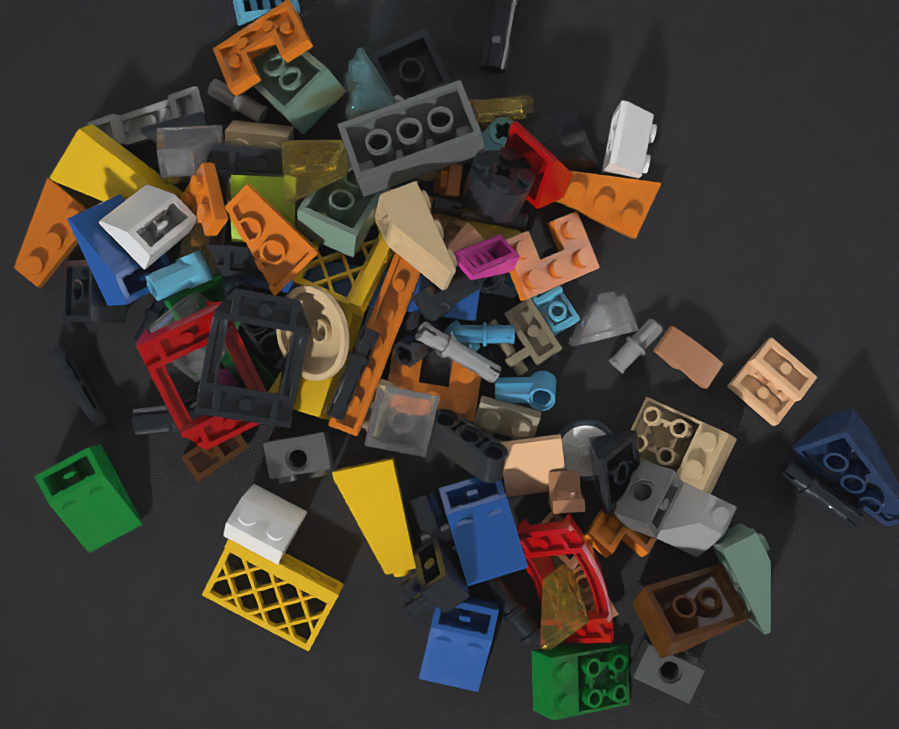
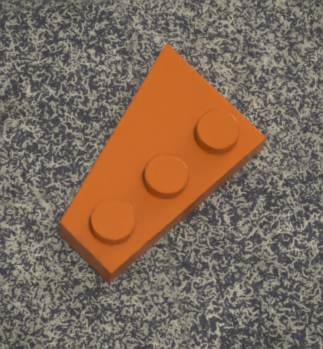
(611, 200)
(48, 235)
(273, 240)

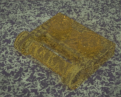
(513, 107)

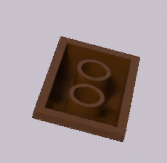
(689, 609)

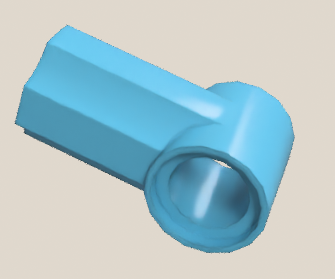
(185, 273)

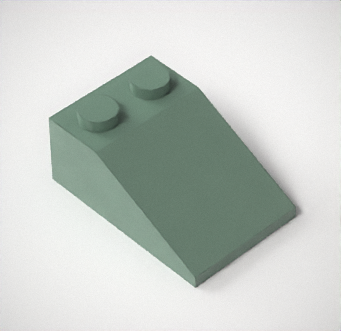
(297, 88)
(339, 214)
(749, 570)

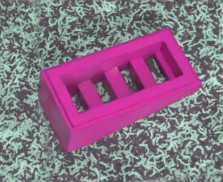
(504, 258)

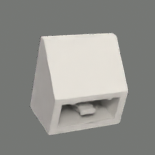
(149, 224)

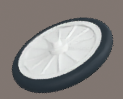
(576, 445)

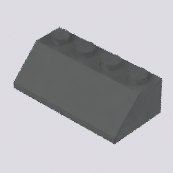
(412, 138)

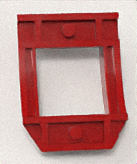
(179, 340)
(562, 538)

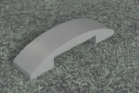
(126, 127)

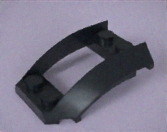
(246, 160)
(245, 403)

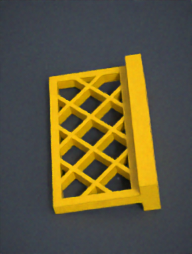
(368, 275)
(289, 571)

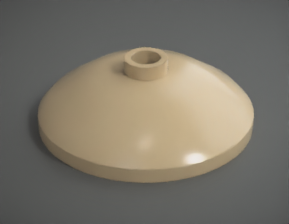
(329, 334)

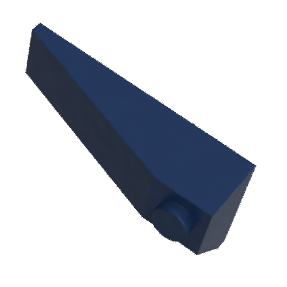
(852, 460)

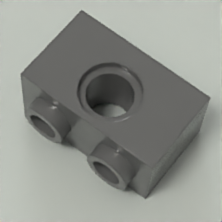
(280, 460)
(650, 514)
(679, 682)

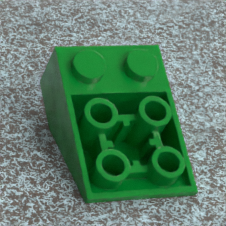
(89, 497)
(579, 679)

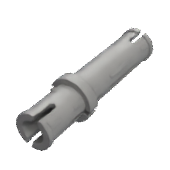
(448, 347)

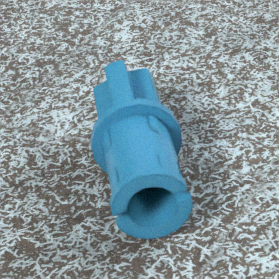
(484, 333)

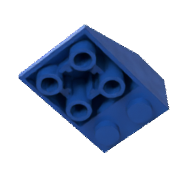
(113, 267)
(482, 529)
(460, 644)

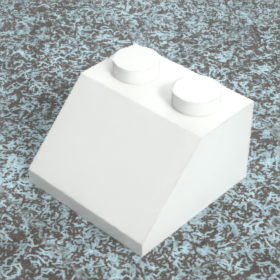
(628, 142)
(264, 523)

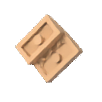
(772, 381)
(530, 464)

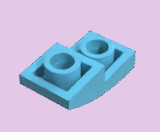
(556, 309)

